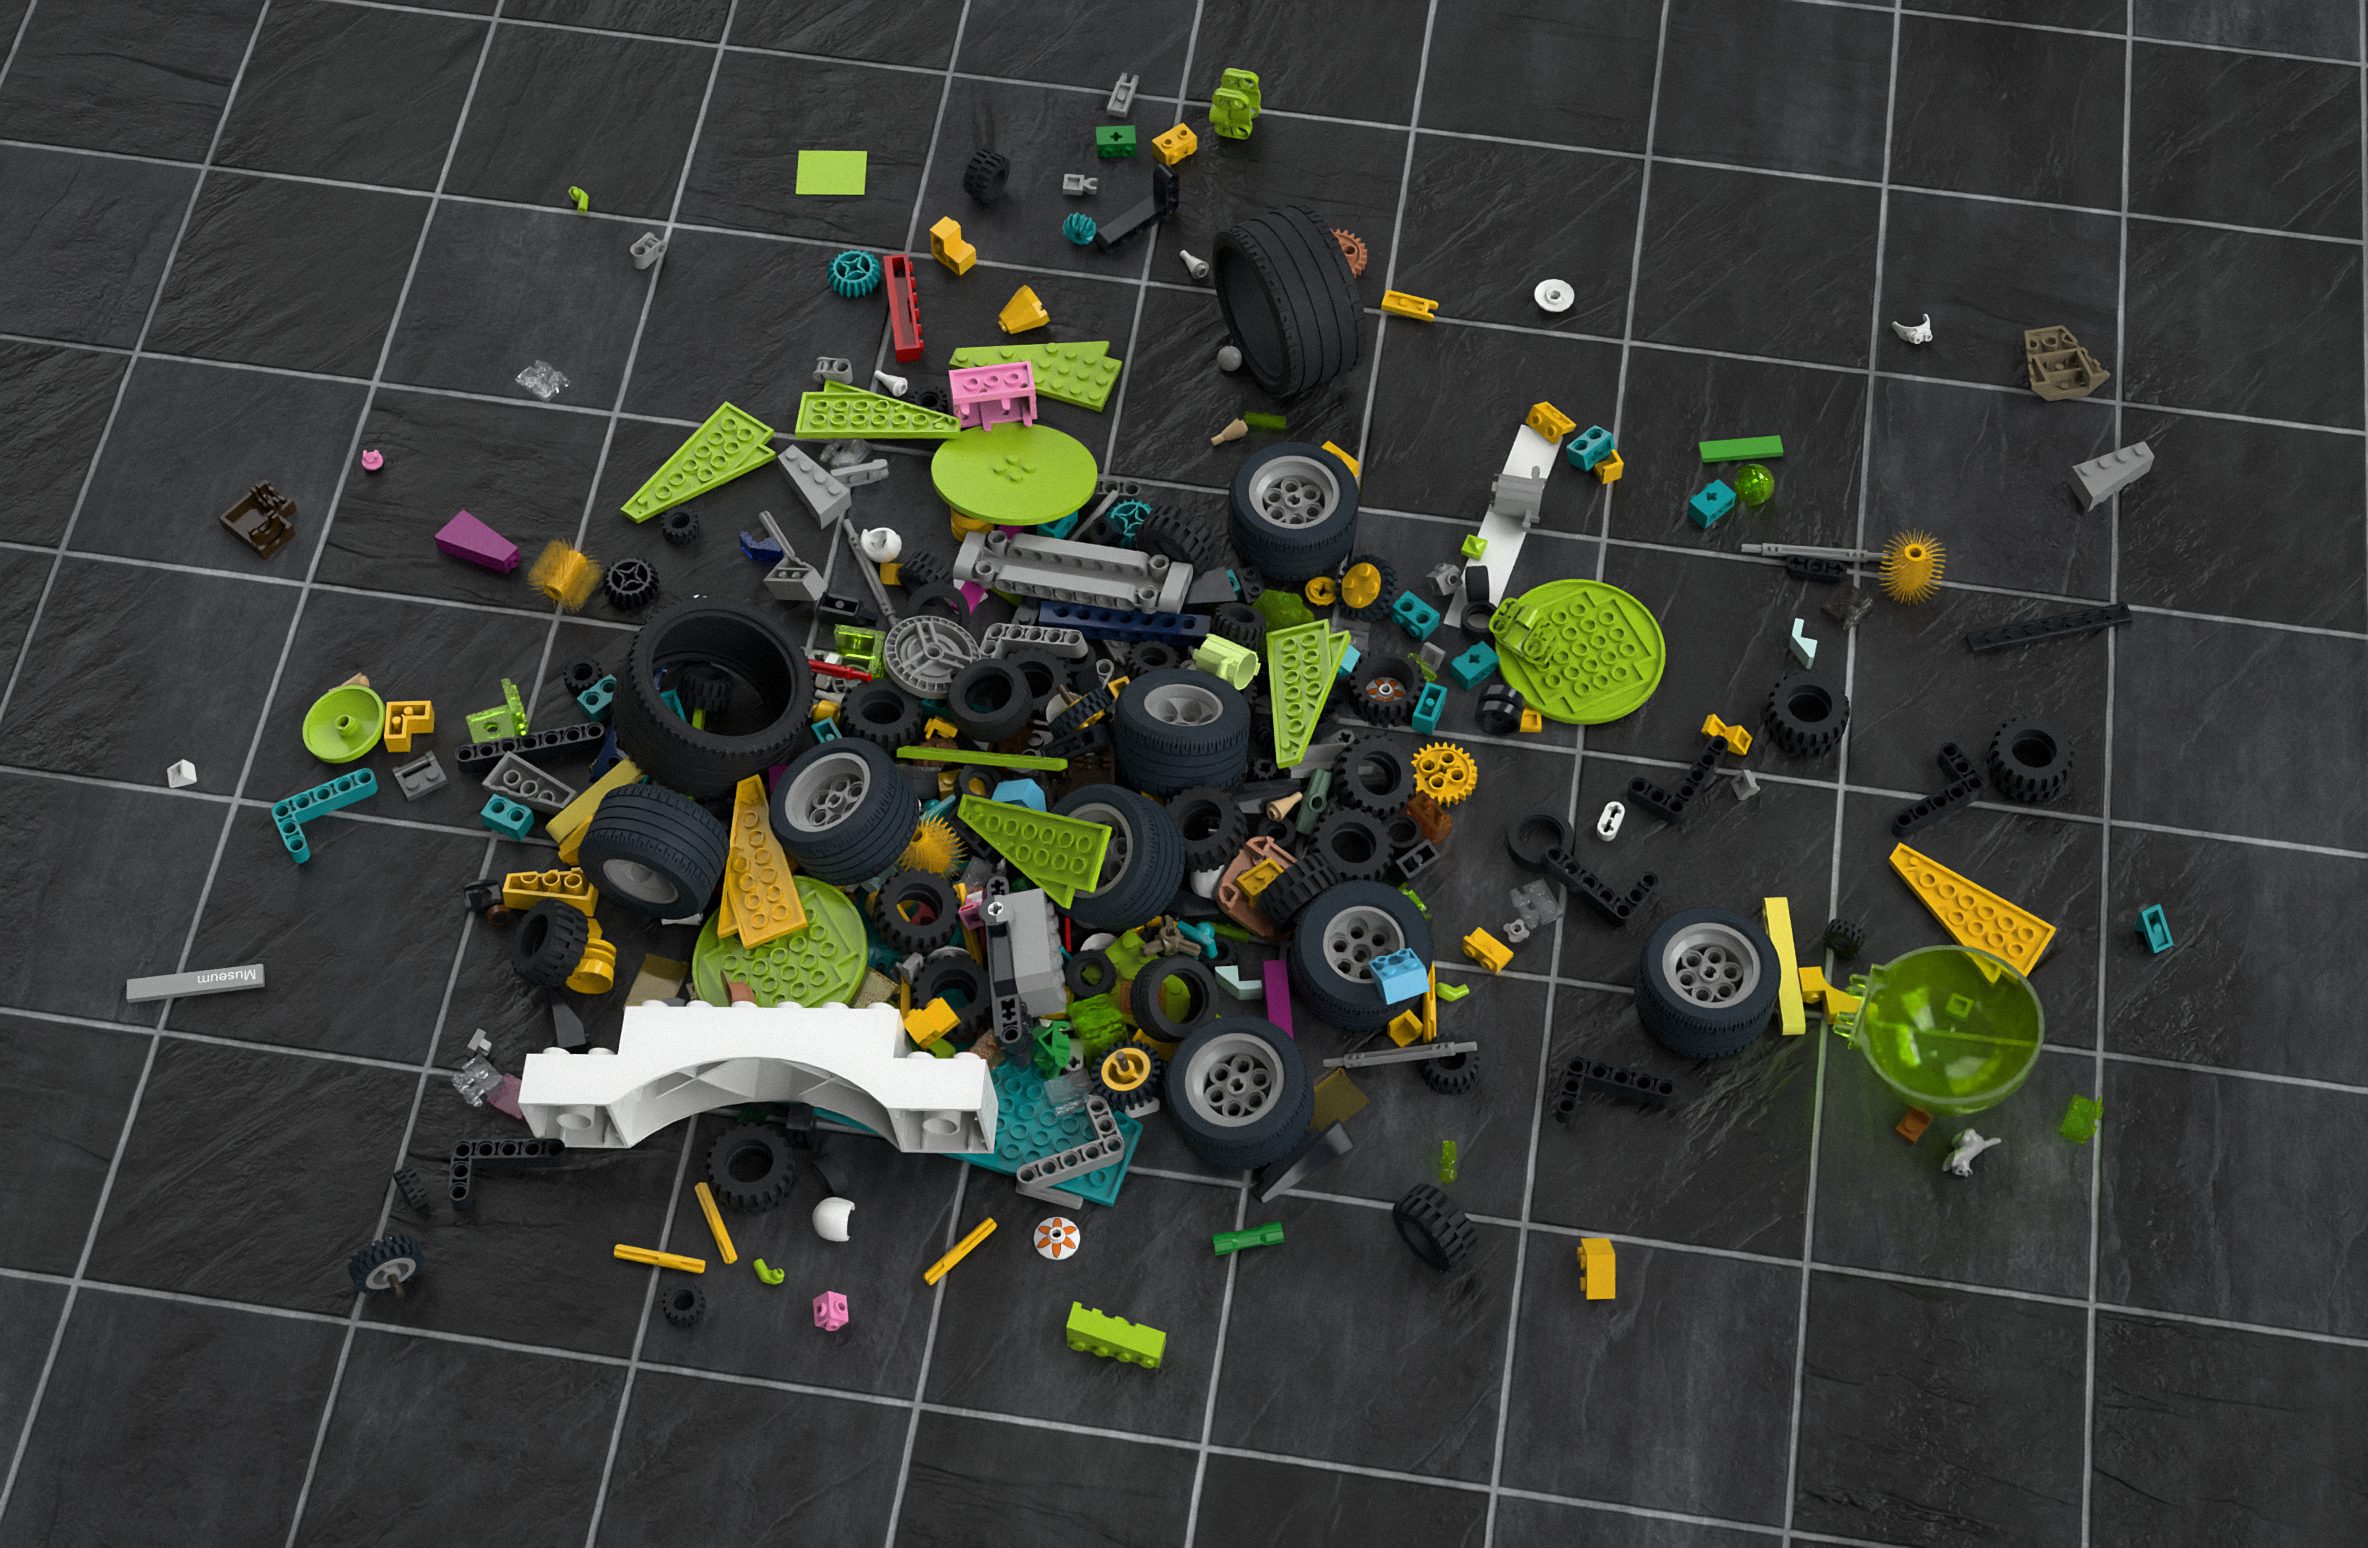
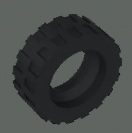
(980, 771)
(1086, 958)

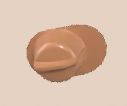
(736, 990)

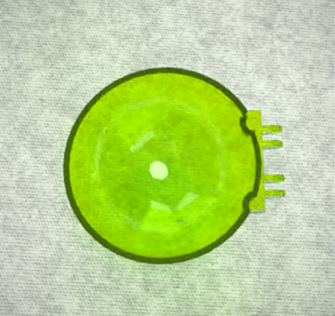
(1946, 1028)

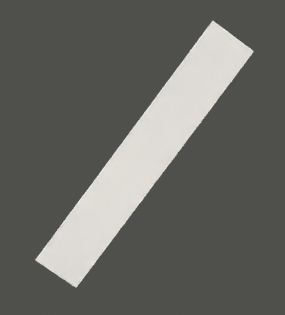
(1503, 531)

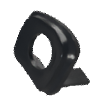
(473, 897)

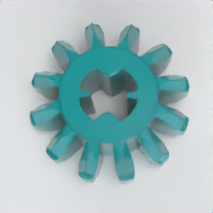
(1079, 229)

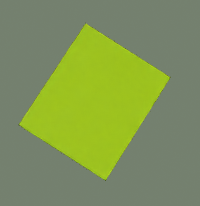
(831, 172)

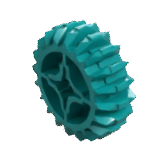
(852, 267)
(1125, 516)

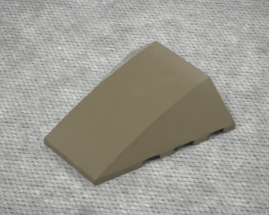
(2060, 365)

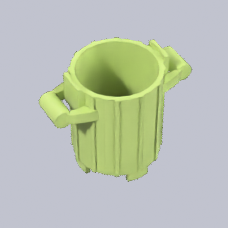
(1227, 661)

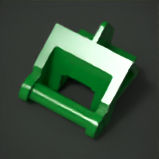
(1051, 1048)

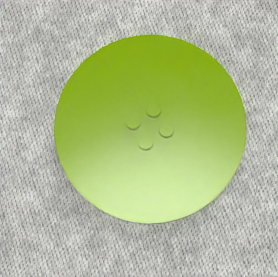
(1014, 474)
(1605, 659)
(802, 967)

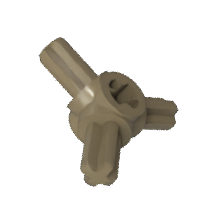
(1169, 941)

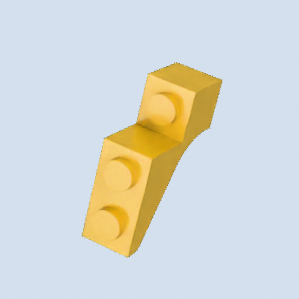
(1815, 989)

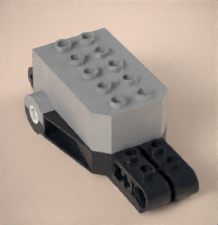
(1022, 965)

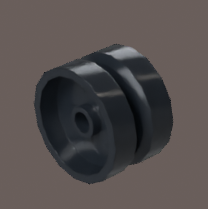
(1499, 710)

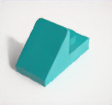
(2155, 928)

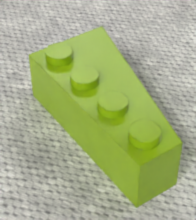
(1114, 1337)

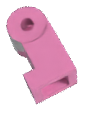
(970, 911)

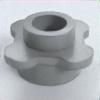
(1516, 936)

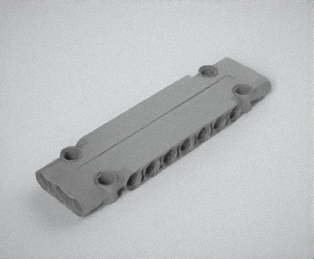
(1073, 572)

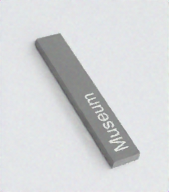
(195, 983)

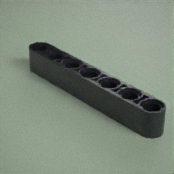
(540, 742)

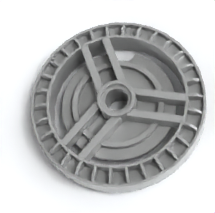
(928, 655)

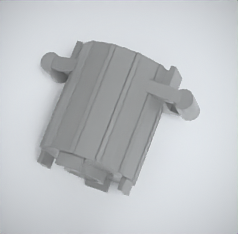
(1518, 497)

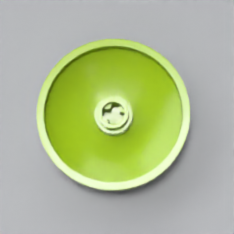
(344, 724)

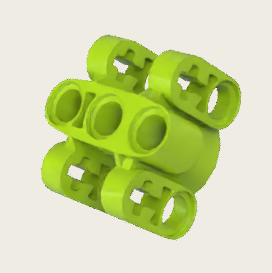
(1234, 102)
(1525, 631)

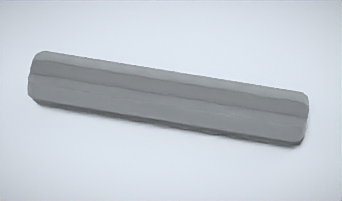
(774, 531)
(1056, 1196)

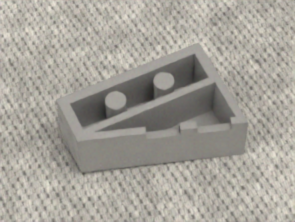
(795, 580)

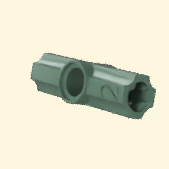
(1309, 813)

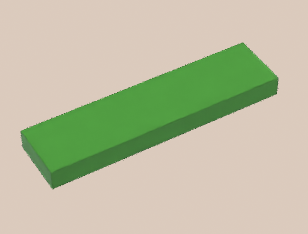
(1740, 449)

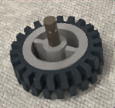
(386, 1265)

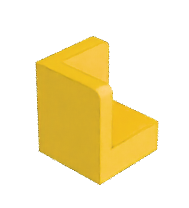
(1609, 469)
(889, 572)
(1404, 1029)

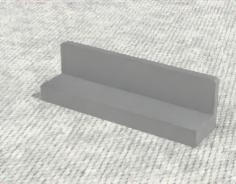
(1322, 757)

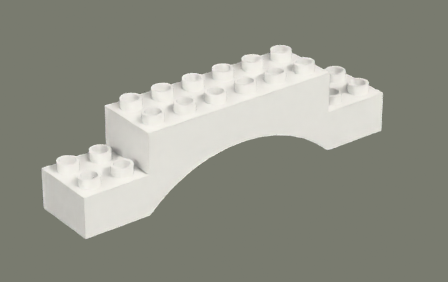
(715, 1057)

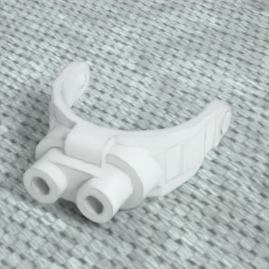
(1914, 334)

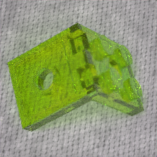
(1281, 611)
(862, 644)
(508, 718)
(1100, 1030)

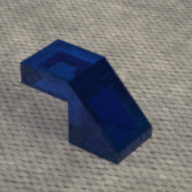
(766, 550)

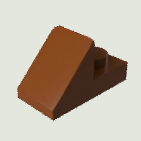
(1913, 1125)

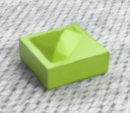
(1474, 547)

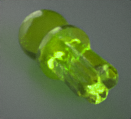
(1429, 674)
(1448, 1173)

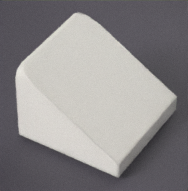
(181, 774)

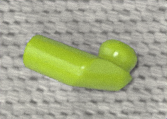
(580, 197)
(1450, 993)
(768, 1276)

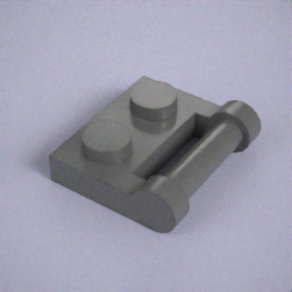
(422, 781)

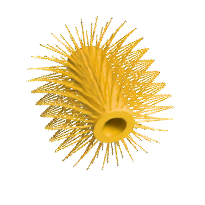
(1912, 567)
(564, 575)
(929, 850)

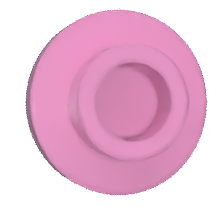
(372, 460)

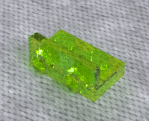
(2080, 1119)

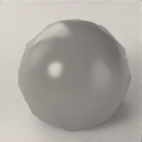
(1229, 358)

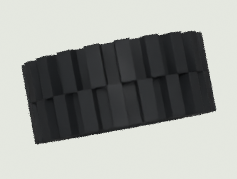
(1385, 665)

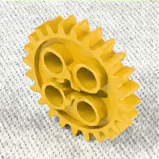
(1443, 773)

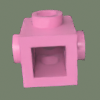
(830, 1310)

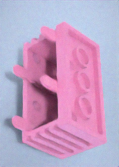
(993, 394)

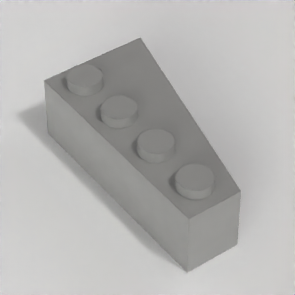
(815, 487)
(528, 786)

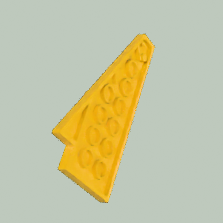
(758, 881)
(1973, 913)

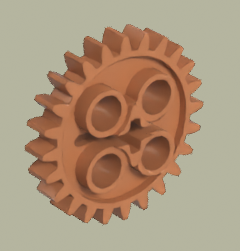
(1353, 250)

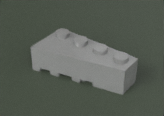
(2108, 474)

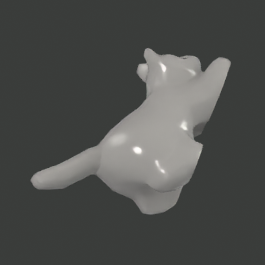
(1966, 1147)

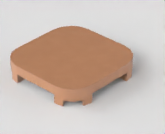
(1236, 902)

